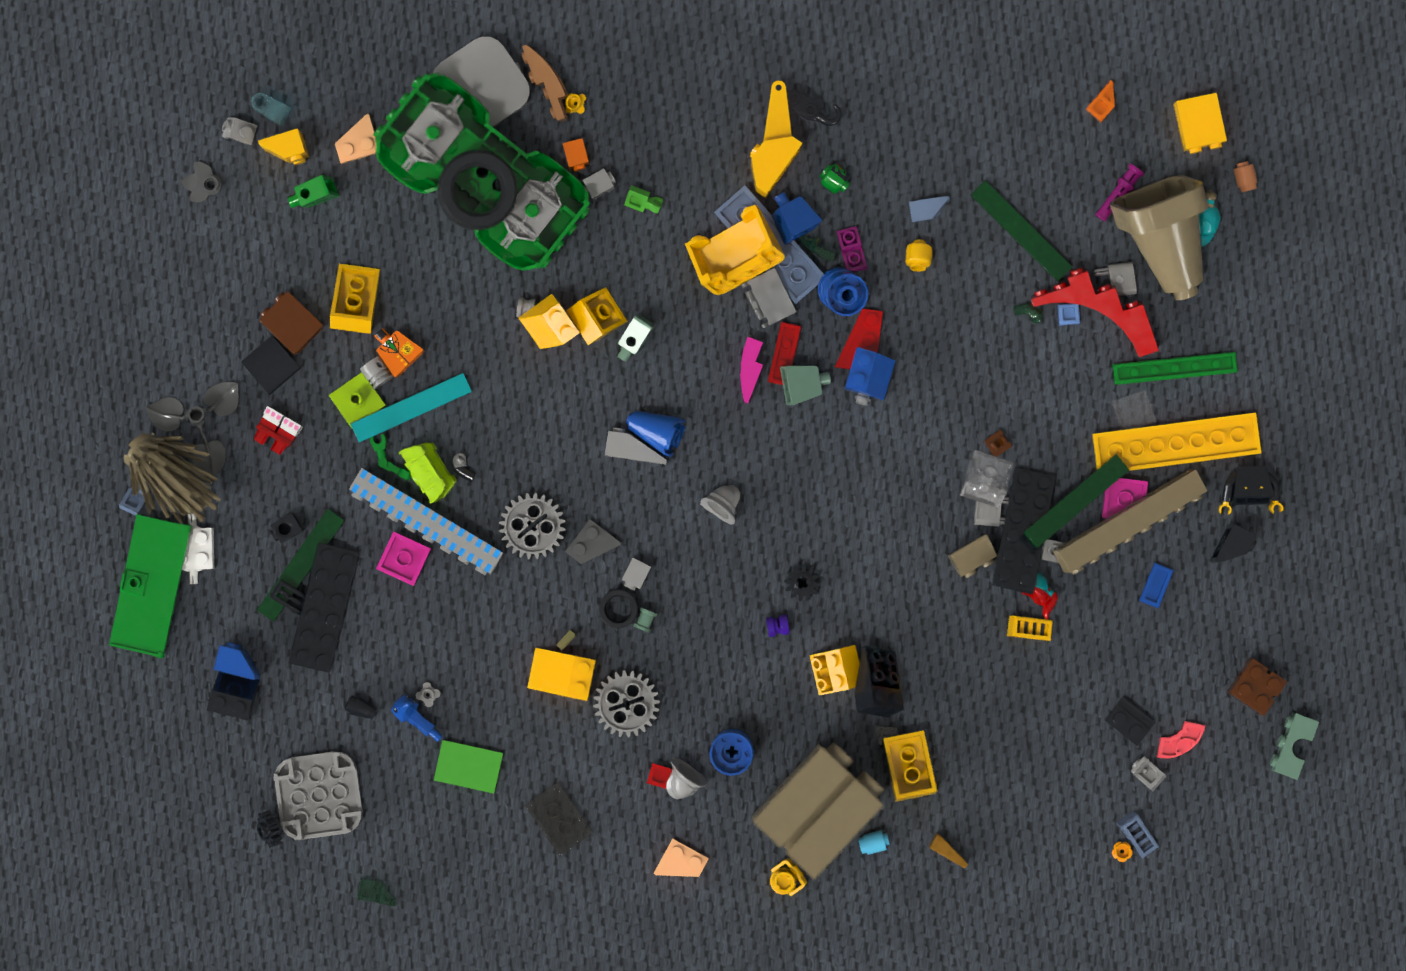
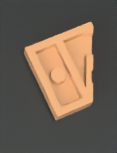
(357, 141)
(681, 861)

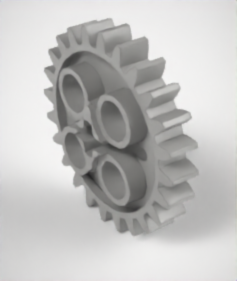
(520, 511)
(620, 685)

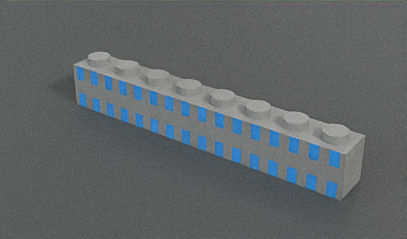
(426, 521)

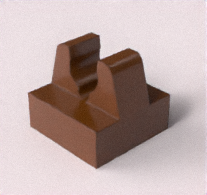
(997, 443)

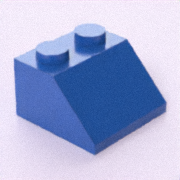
(869, 373)
(235, 661)

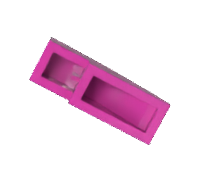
(749, 367)

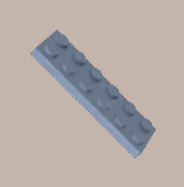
(797, 269)

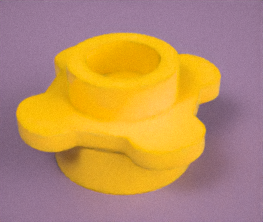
(570, 103)

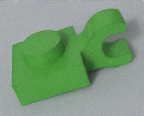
(639, 200)

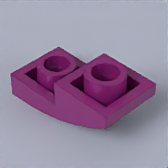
(851, 249)

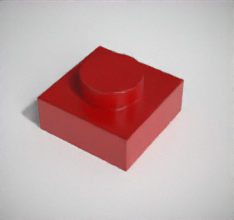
(659, 775)

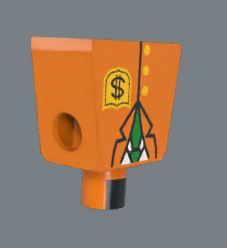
(397, 351)

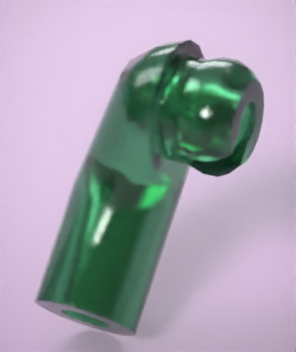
(1028, 309)

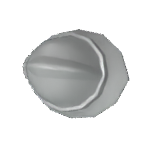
(722, 503)
(684, 780)

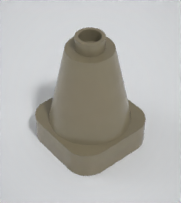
(1167, 230)

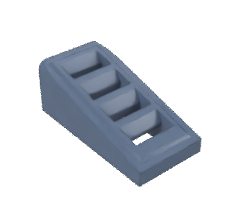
(1128, 820)

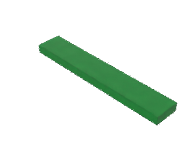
(1174, 368)

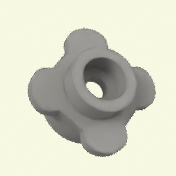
(434, 693)

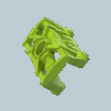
(428, 470)

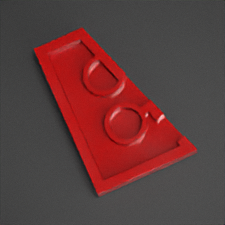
(863, 335)

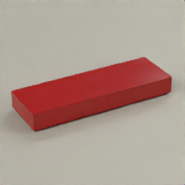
(784, 350)

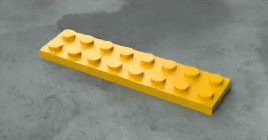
(1180, 442)

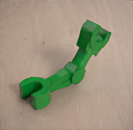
(383, 461)

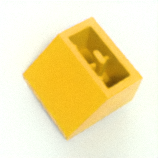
(835, 669)

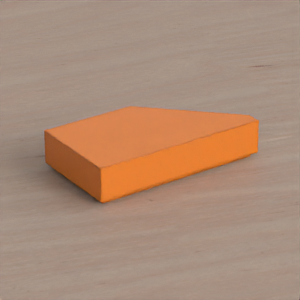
(1103, 103)

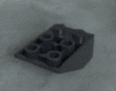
(878, 683)

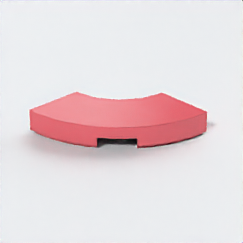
(1181, 742)

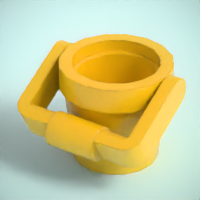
(784, 879)

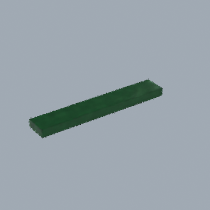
(1021, 230)
(1076, 501)
(302, 562)

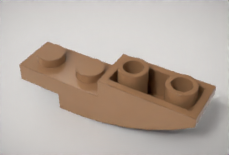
(544, 74)

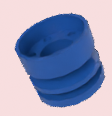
(721, 758)

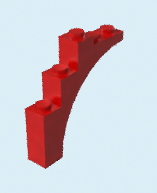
(1080, 291)

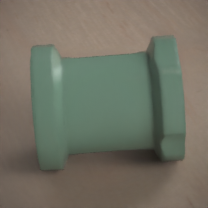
(645, 620)

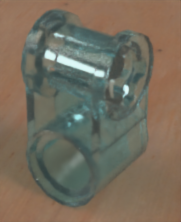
(273, 110)

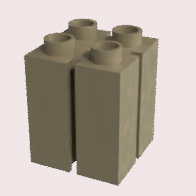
(819, 808)

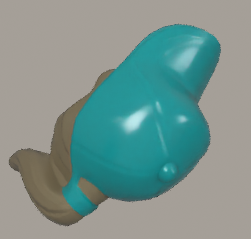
(1209, 219)

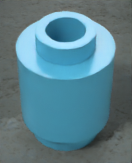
(873, 842)

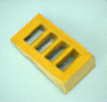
(1013, 623)

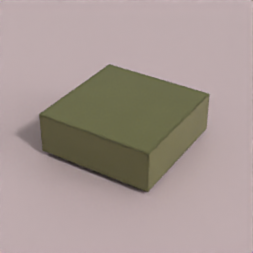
(566, 639)

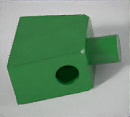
(320, 188)

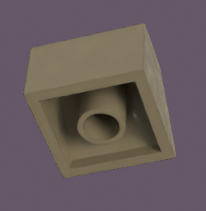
(972, 556)

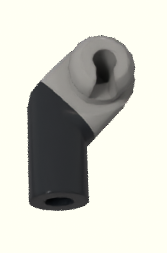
(460, 467)

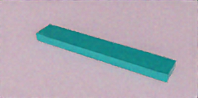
(410, 407)

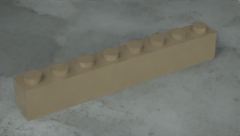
(1129, 521)

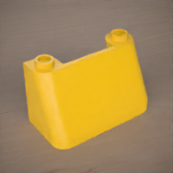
(735, 253)

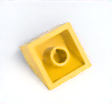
(287, 146)
(596, 315)
(548, 323)

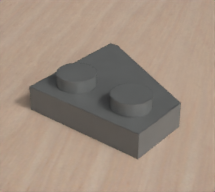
(591, 542)

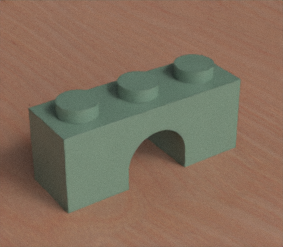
(1297, 728)

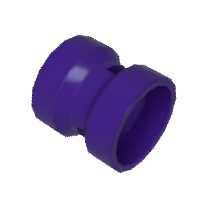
(772, 625)

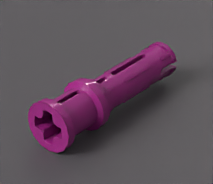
(1127, 183)

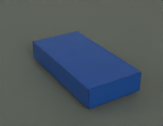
(1156, 585)

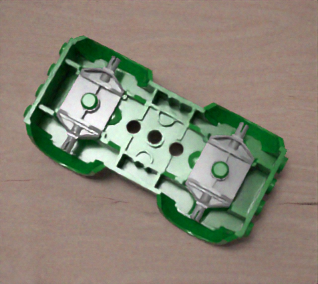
(446, 120)

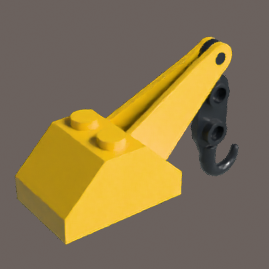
(779, 146)

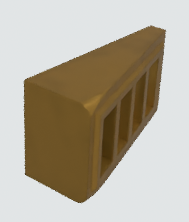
(942, 847)

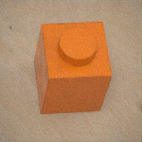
(576, 154)

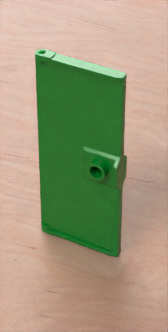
(150, 585)

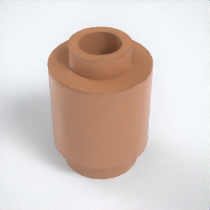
(1245, 176)

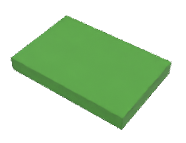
(468, 766)

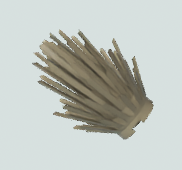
(156, 462)

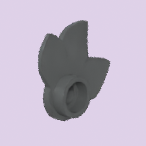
(199, 182)

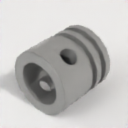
(376, 372)

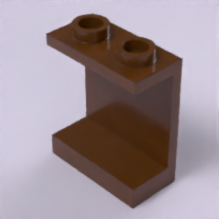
(291, 322)

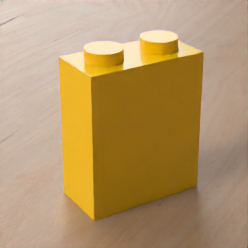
(1200, 123)

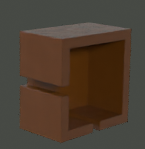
(1256, 687)

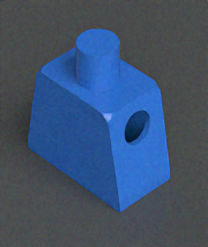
(794, 218)

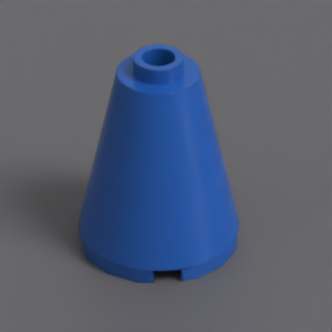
(658, 430)

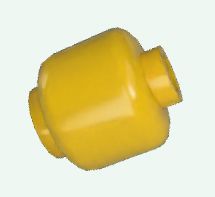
(918, 255)

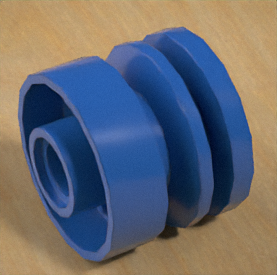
(842, 291)

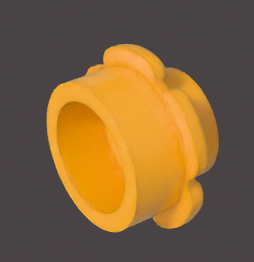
(1122, 857)

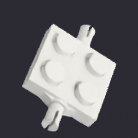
(199, 550)

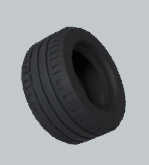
(502, 172)

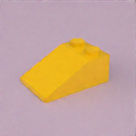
(354, 298)
(561, 674)
(909, 766)

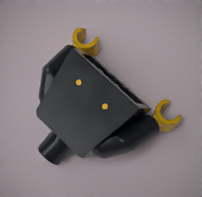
(1251, 487)

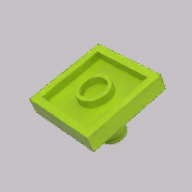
(356, 399)

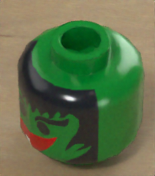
(835, 178)

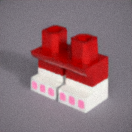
(270, 424)

